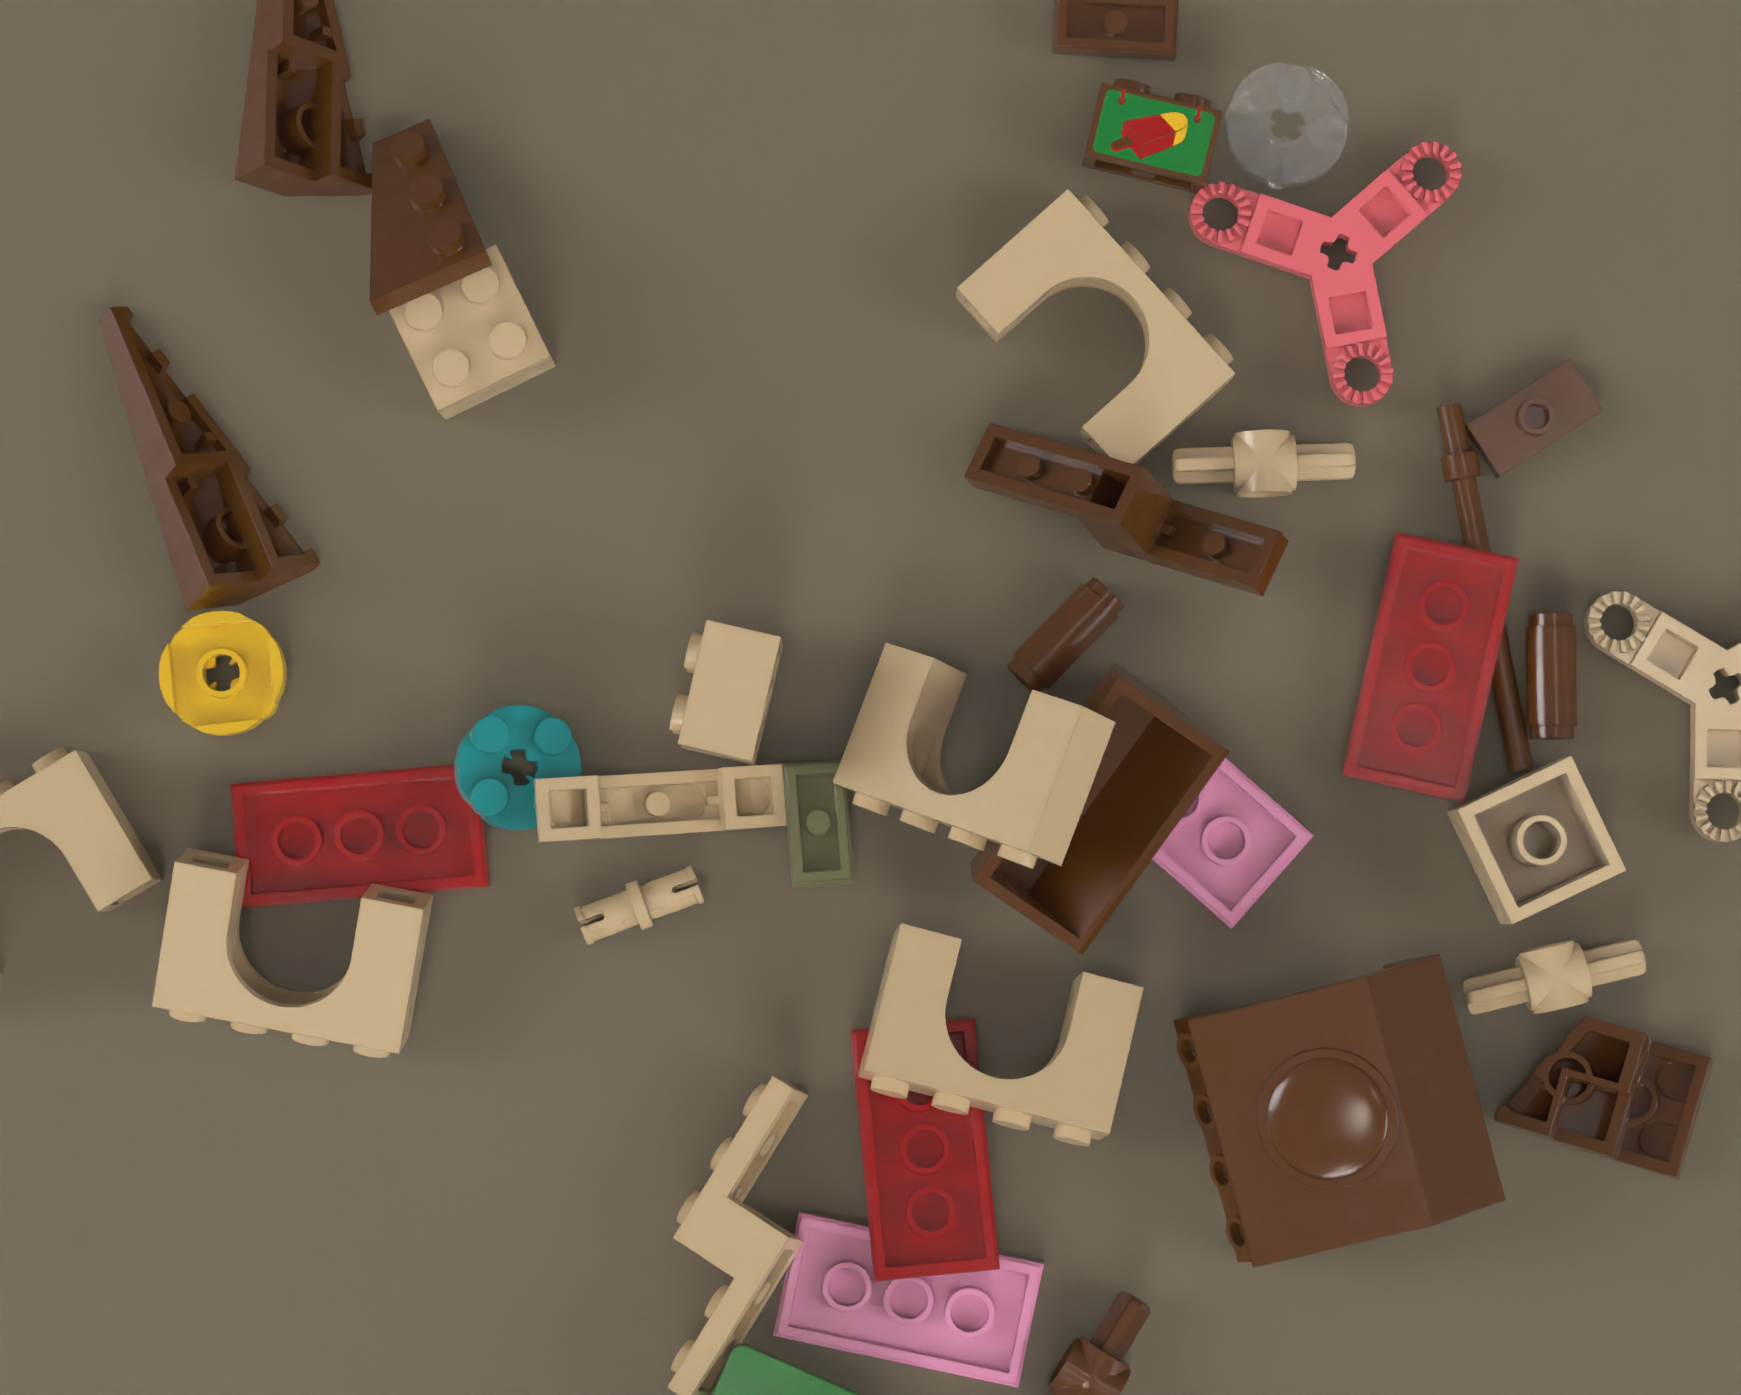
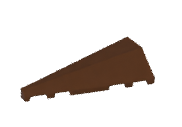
(296, 105)
(211, 516)

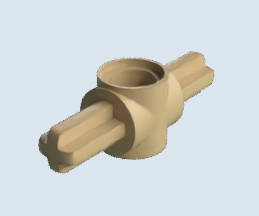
(1263, 463)
(1553, 976)

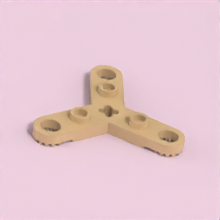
(1684, 666)

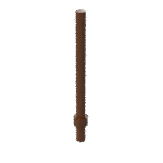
(1461, 469)

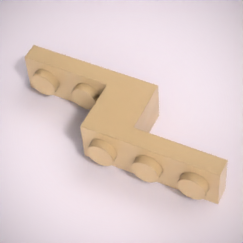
(736, 1236)

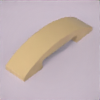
(659, 803)

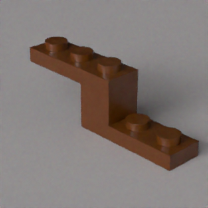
(1126, 509)

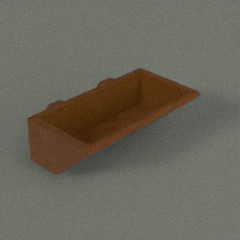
(1139, 794)

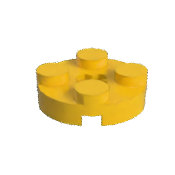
(196, 650)

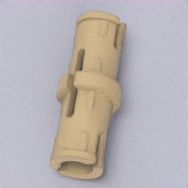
(639, 905)

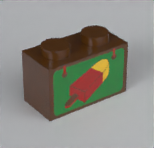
(1152, 136)

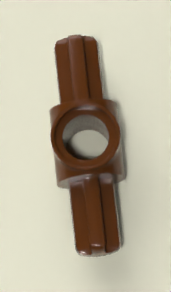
(1097, 1363)

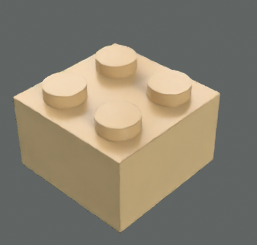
(472, 338)
(728, 691)
(1536, 841)

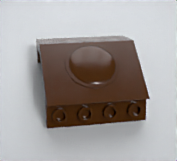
(1339, 1113)

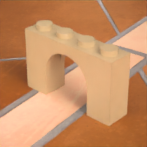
(1070, 250)
(1026, 804)
(82, 818)
(208, 975)
(913, 1050)

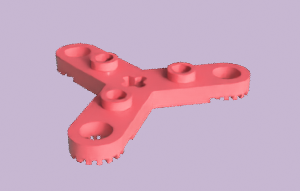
(1343, 298)

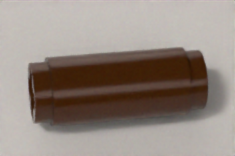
(1065, 636)
(1551, 676)

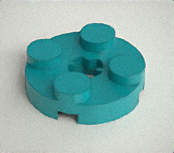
(480, 755)

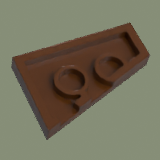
(418, 220)

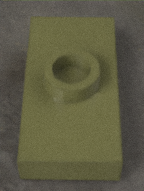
(817, 826)

